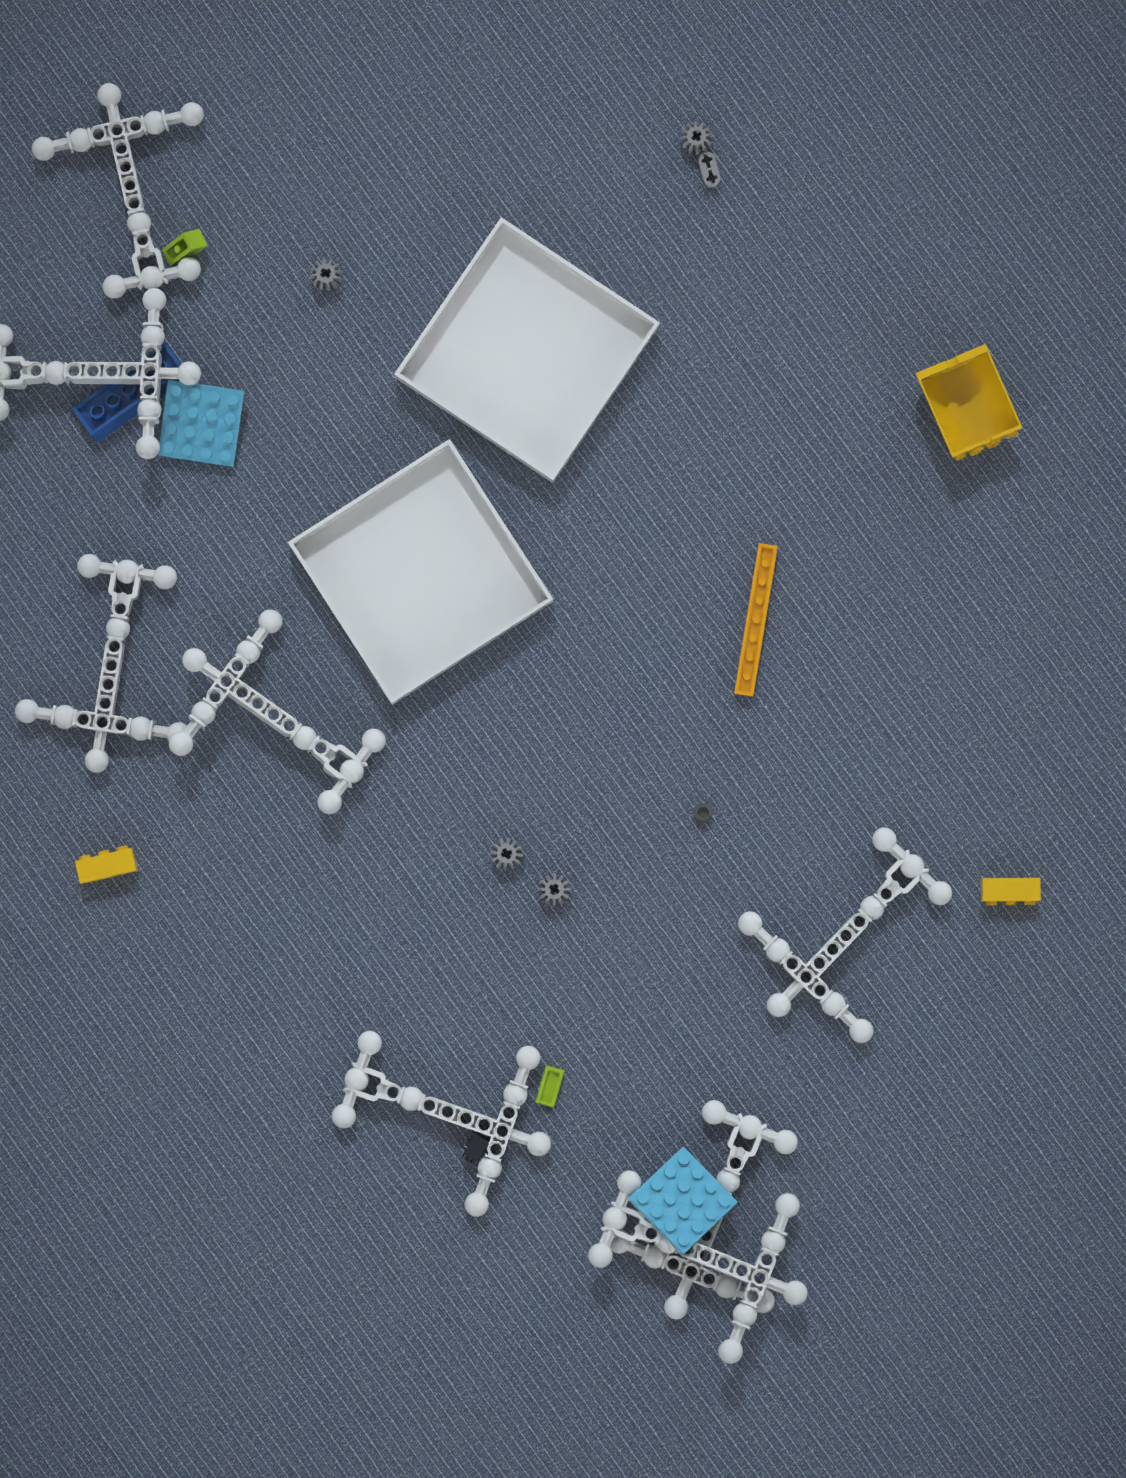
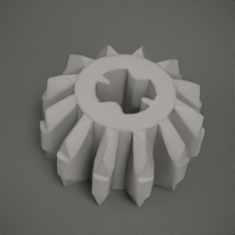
(695, 130)
(326, 268)
(509, 848)
(560, 887)

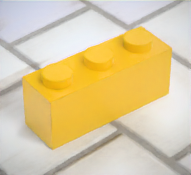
(106, 864)
(1010, 890)

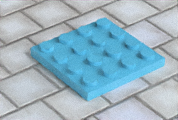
(201, 423)
(682, 1200)

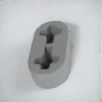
(713, 169)

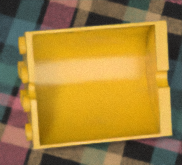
(969, 402)

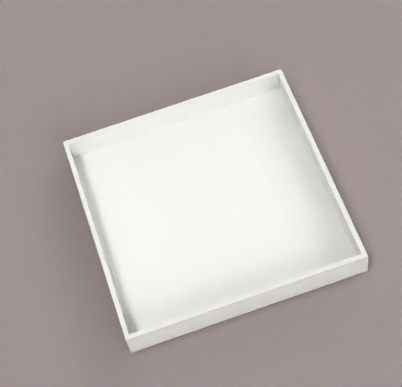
(527, 350)
(420, 571)

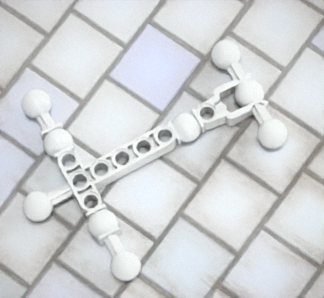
(138, 221)
(58, 373)
(117, 630)
(302, 736)
(870, 909)
(413, 1099)
(772, 1243)
(725, 1286)

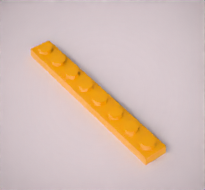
(755, 620)

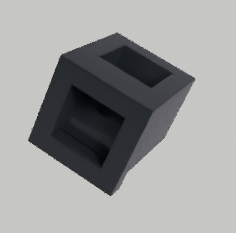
(474, 1147)

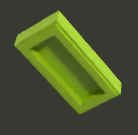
(549, 1086)

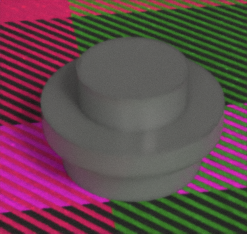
(702, 812)

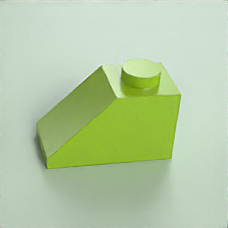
(184, 246)

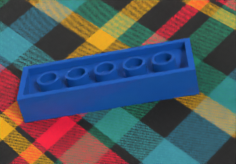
(118, 403)

